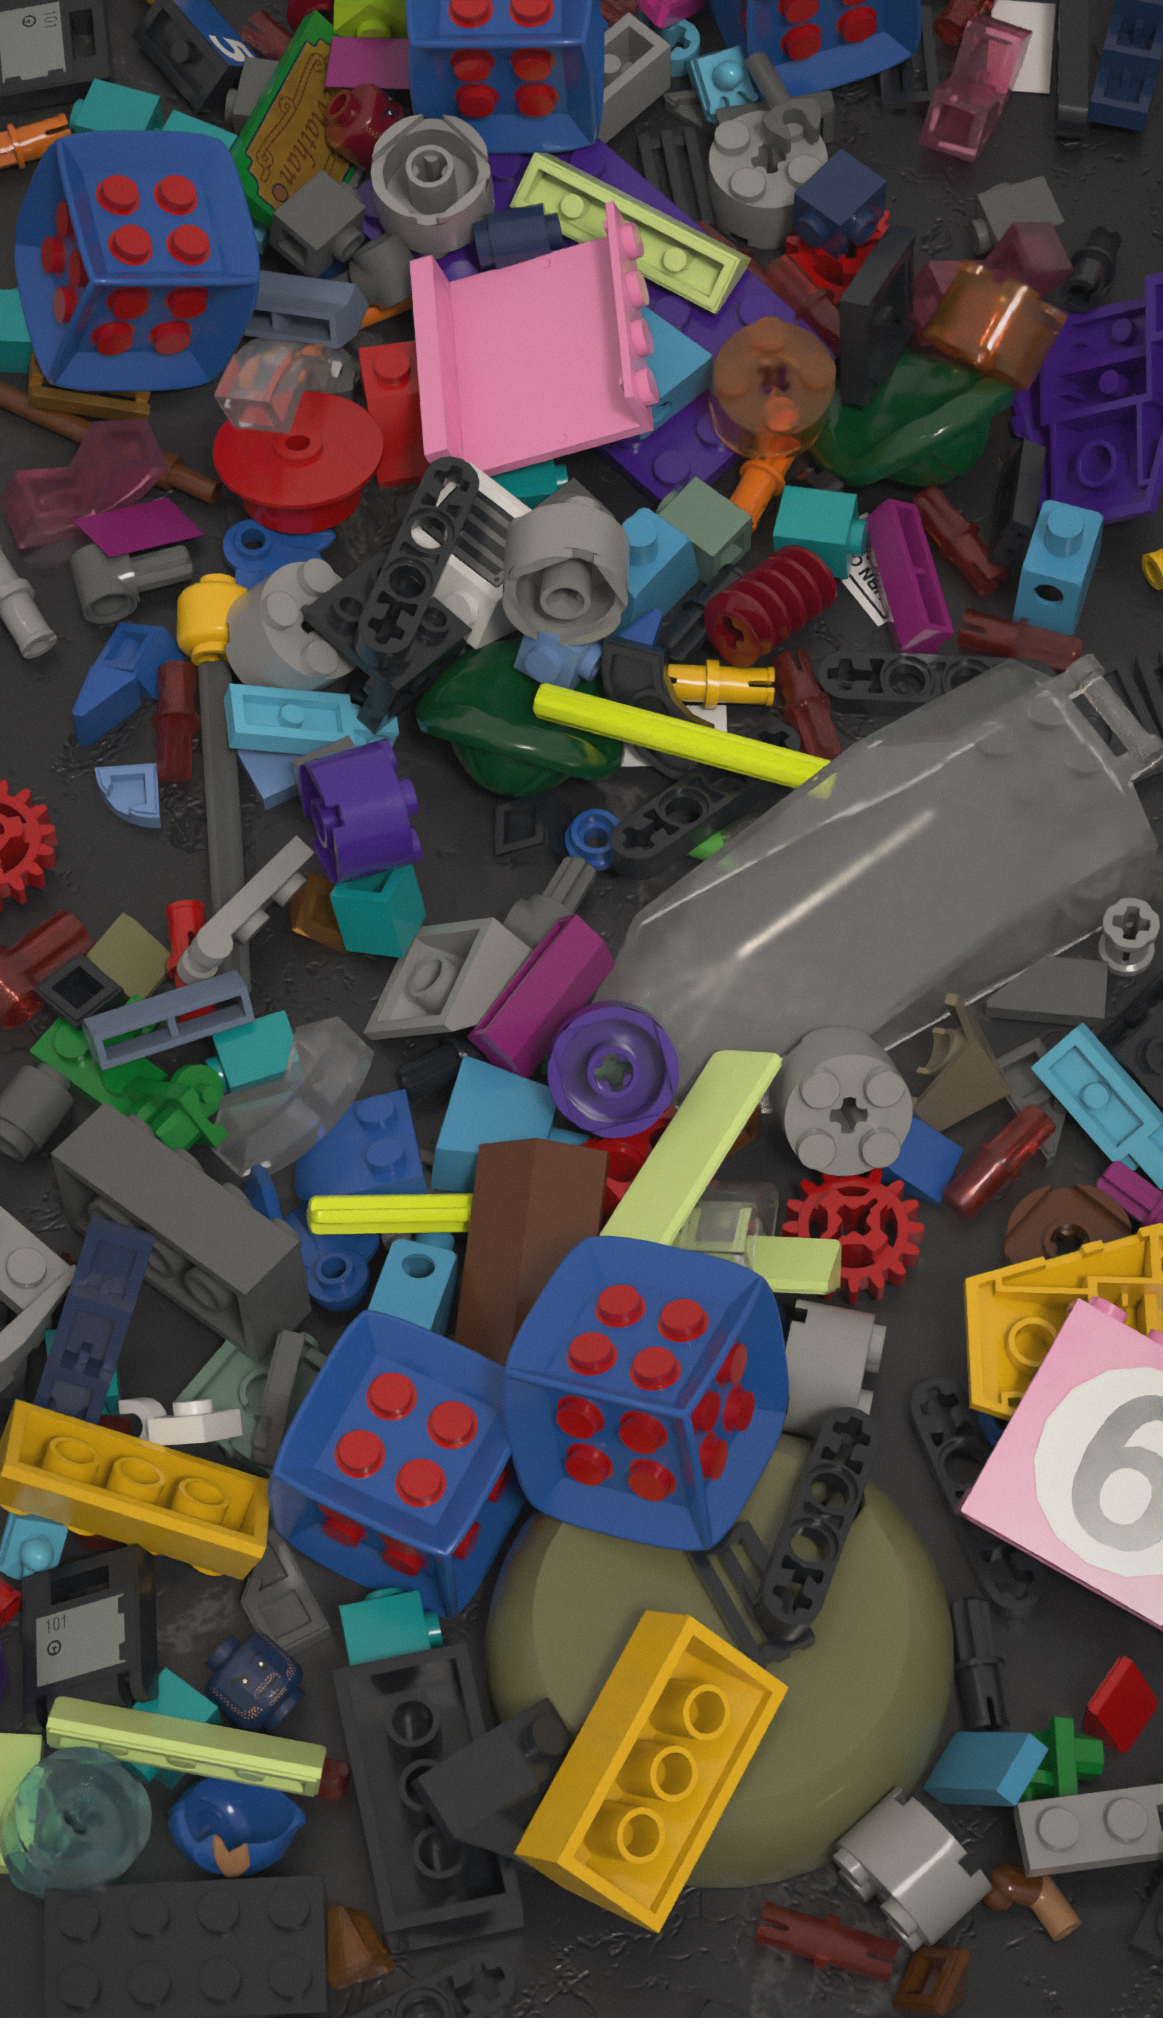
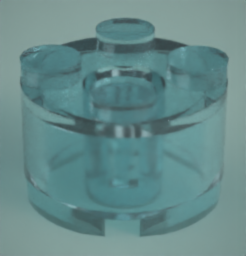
(99, 1798)

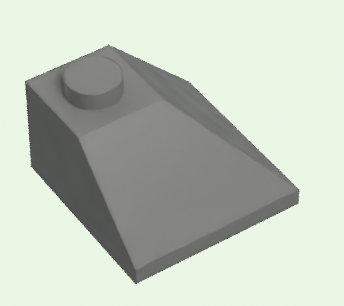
(447, 979)

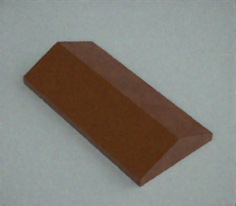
(526, 1215)

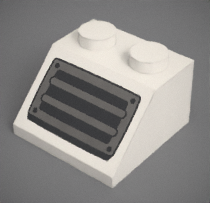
(475, 570)

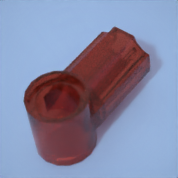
(34, 960)

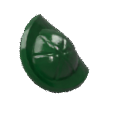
(918, 429)
(499, 740)

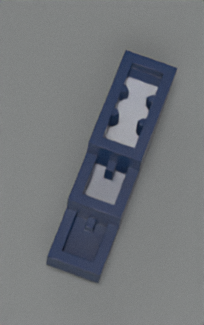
(1129, 65)
(95, 1320)

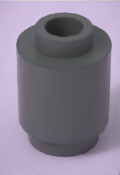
(32, 1109)

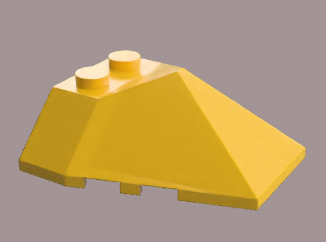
(1021, 1308)

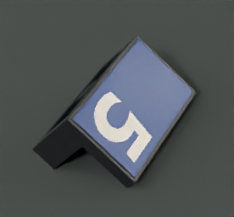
(193, 49)

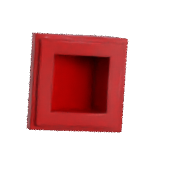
(1120, 1707)

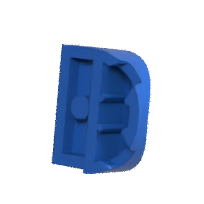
(365, 1153)

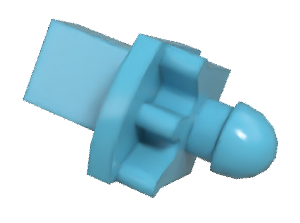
(720, 80)
(30, 1545)

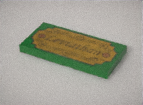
(286, 131)

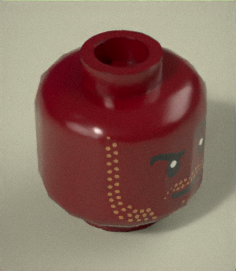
(358, 121)

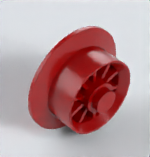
(307, 476)

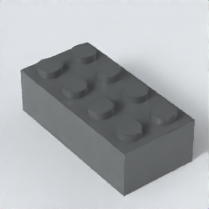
(210, 1243)

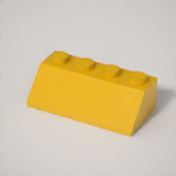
(132, 1491)
(652, 1769)

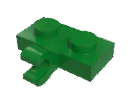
(70, 1055)

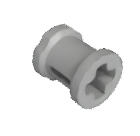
(1143, 929)

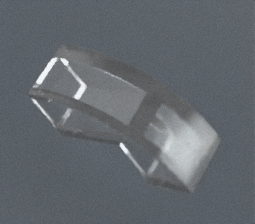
(268, 380)
(291, 1115)
(730, 1220)

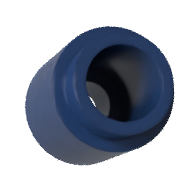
(517, 236)

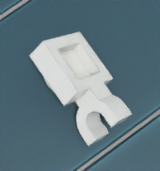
(191, 1421)

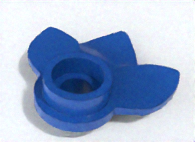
(277, 550)
(331, 1256)

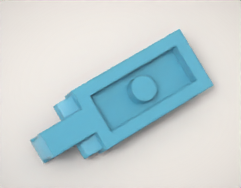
(294, 720)
(1105, 1101)

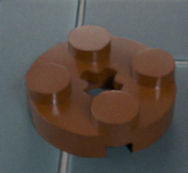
(1062, 1214)

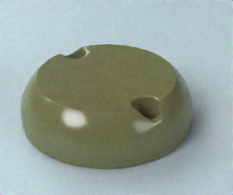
(857, 1703)

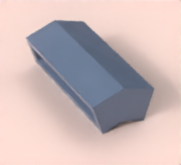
(307, 309)
(165, 1009)

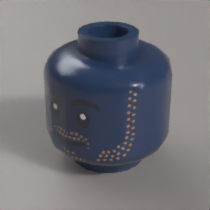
(254, 1682)

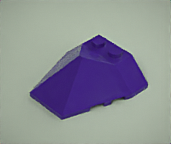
(1102, 409)

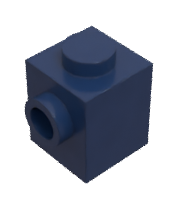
(839, 205)

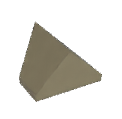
(963, 1071)

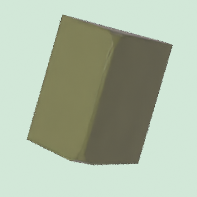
(131, 957)

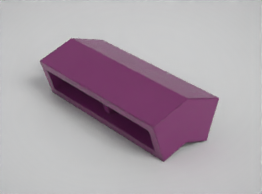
(907, 579)
(542, 995)

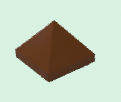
(933, 1980)

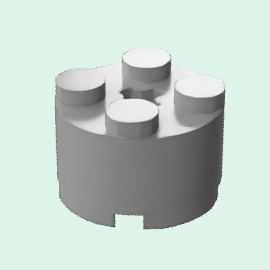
(755, 182)
(431, 183)
(566, 572)
(273, 640)
(841, 1102)
(829, 1364)
(911, 1868)

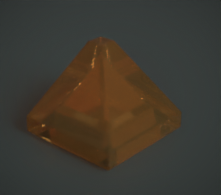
(314, 914)
(354, 1948)

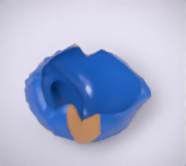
(233, 1826)

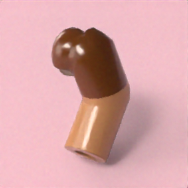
(1038, 1893)

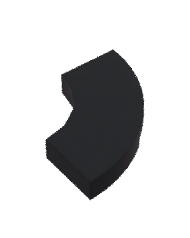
(640, 678)

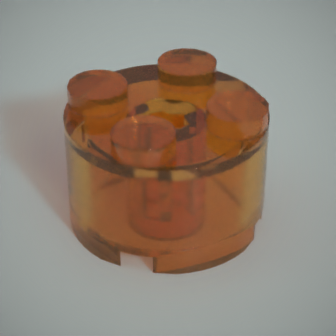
(995, 325)
(789, 416)

